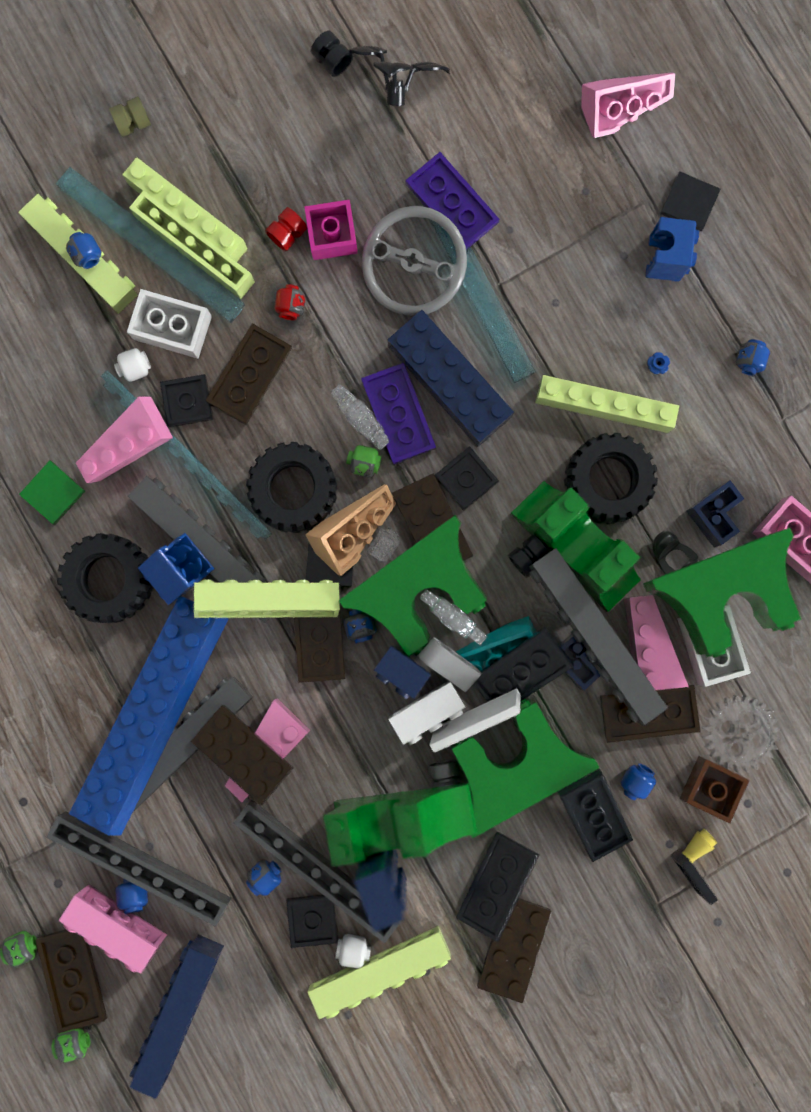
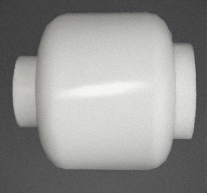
(132, 364)
(352, 951)

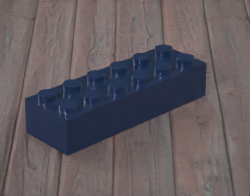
(450, 378)
(382, 888)
(175, 1016)

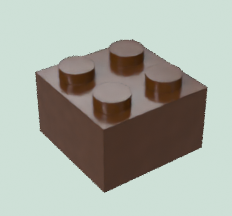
(714, 789)

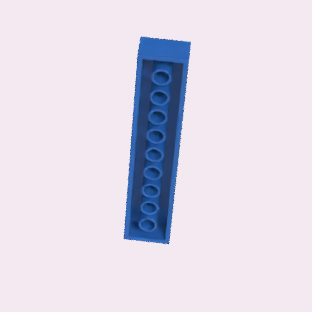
(147, 719)

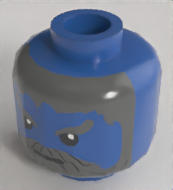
(83, 250)
(752, 357)
(359, 626)
(264, 877)

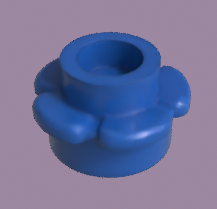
(658, 369)

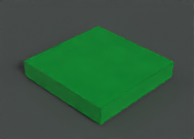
(52, 492)

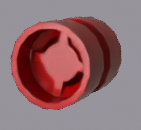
(286, 229)

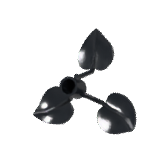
(395, 87)

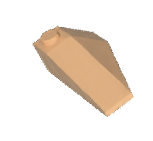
(347, 532)

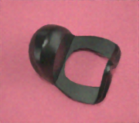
(667, 542)

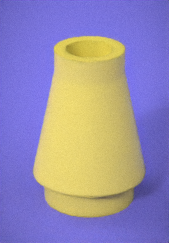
(699, 845)

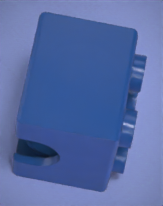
(676, 242)
(176, 568)

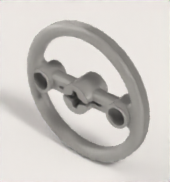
(374, 243)

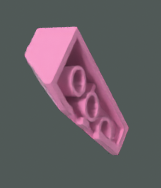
(617, 101)

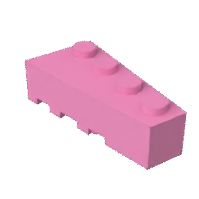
(126, 440)
(651, 644)
(280, 731)

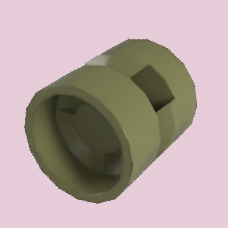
(130, 116)

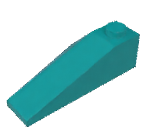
(498, 643)

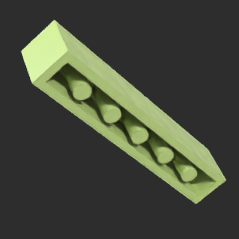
(142, 177)
(56, 231)
(192, 244)
(607, 404)
(266, 599)
(381, 972)

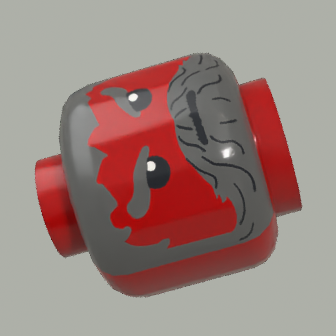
(290, 302)

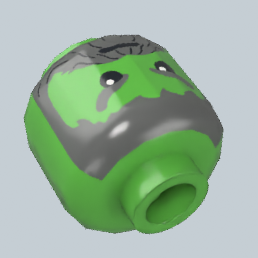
(364, 461)
(18, 949)
(70, 1045)

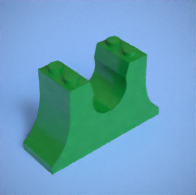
(595, 559)
(427, 564)
(749, 570)
(536, 773)
(400, 820)

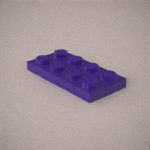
(446, 191)
(398, 413)

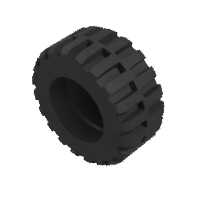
(277, 460)
(637, 464)
(76, 571)

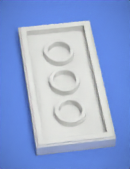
(476, 720)

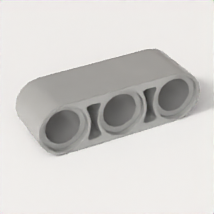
(449, 664)

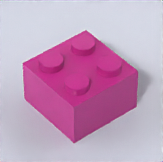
(331, 230)

